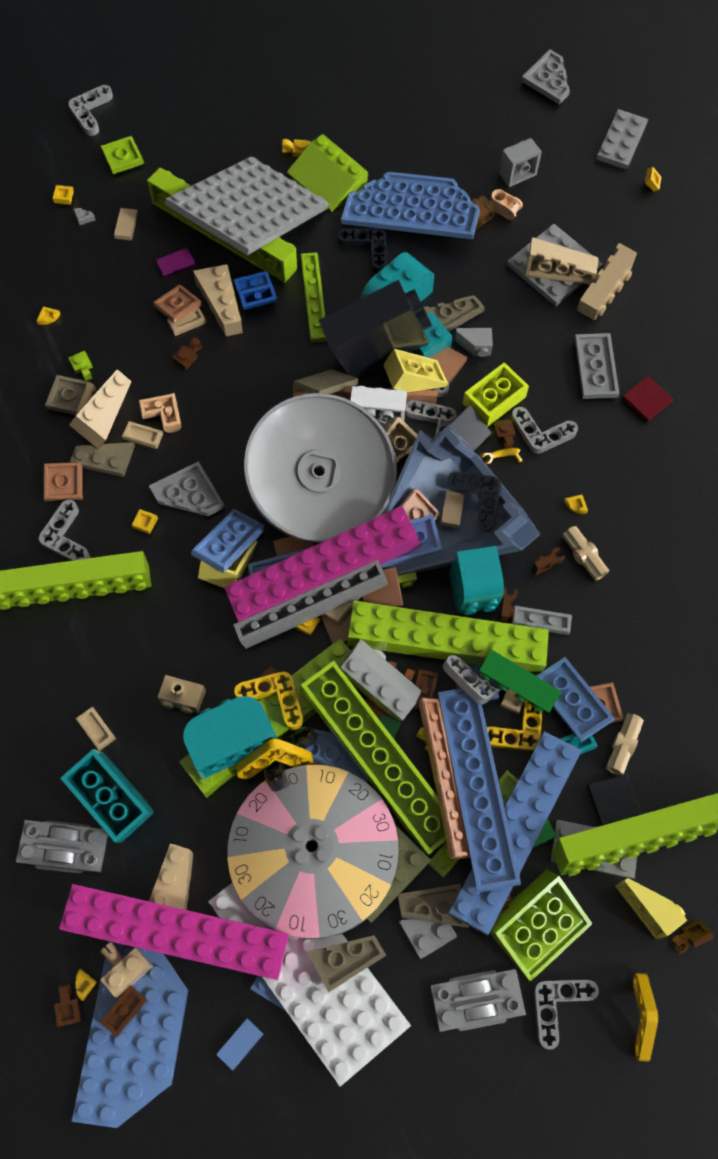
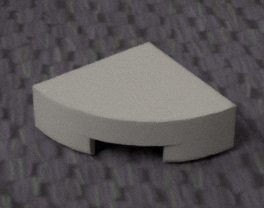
(83, 216)

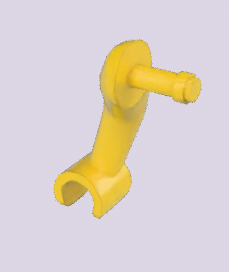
(501, 453)

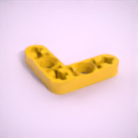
(274, 689)
(525, 732)
(268, 753)
(648, 1019)

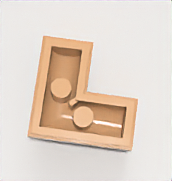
(166, 408)

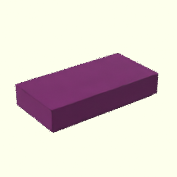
(175, 261)

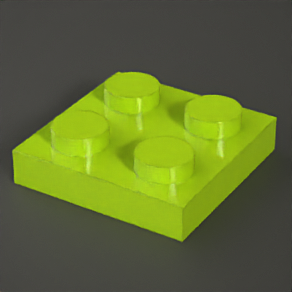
(122, 154)

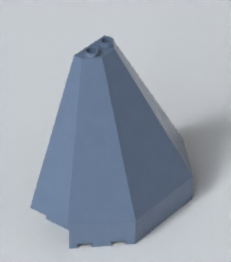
(427, 470)

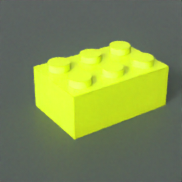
(496, 394)

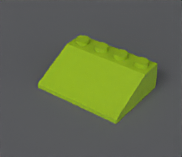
(328, 172)
(539, 924)

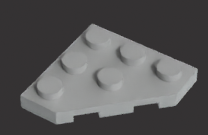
(548, 77)
(188, 491)

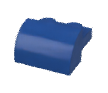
(255, 290)

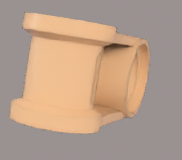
(505, 204)

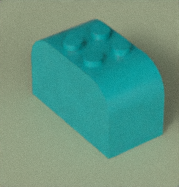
(409, 273)
(476, 580)
(226, 734)
(107, 795)

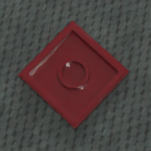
(647, 399)

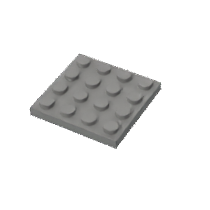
(551, 289)

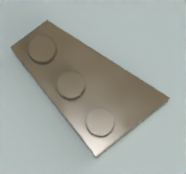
(457, 312)
(107, 459)
(431, 905)
(344, 961)

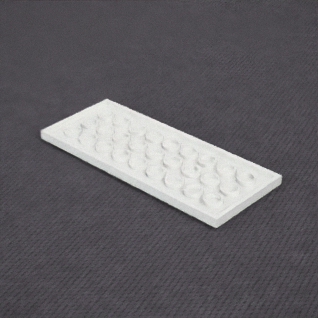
(340, 1025)

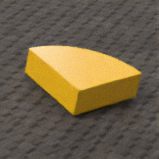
(47, 316)
(576, 504)
(84, 984)

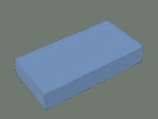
(239, 1044)

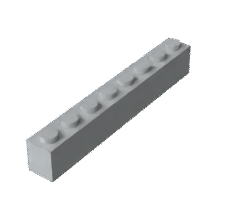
(311, 604)

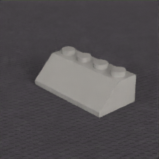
(380, 681)

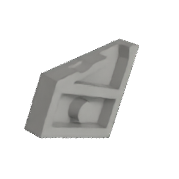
(427, 936)

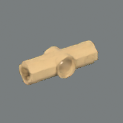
(585, 553)
(624, 744)

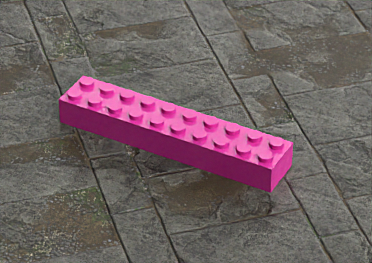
(374, 540)
(175, 932)

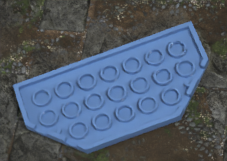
(413, 205)
(132, 1069)

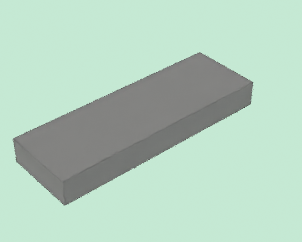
(542, 619)

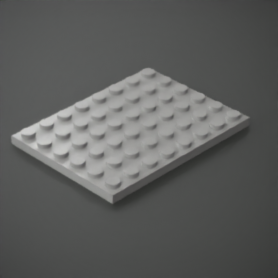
(247, 204)

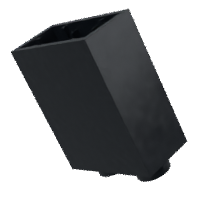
(373, 326)

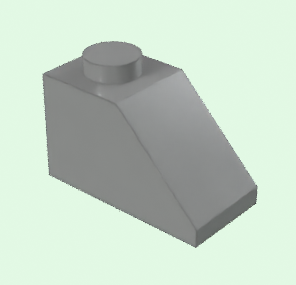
(475, 340)

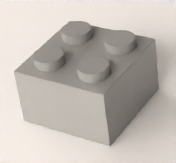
(519, 162)

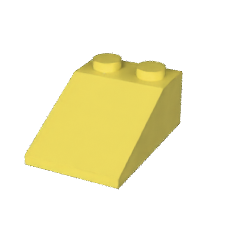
(413, 372)
(232, 574)
(655, 911)

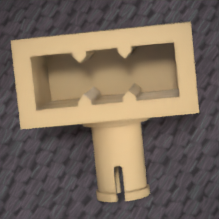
(181, 694)
(125, 969)

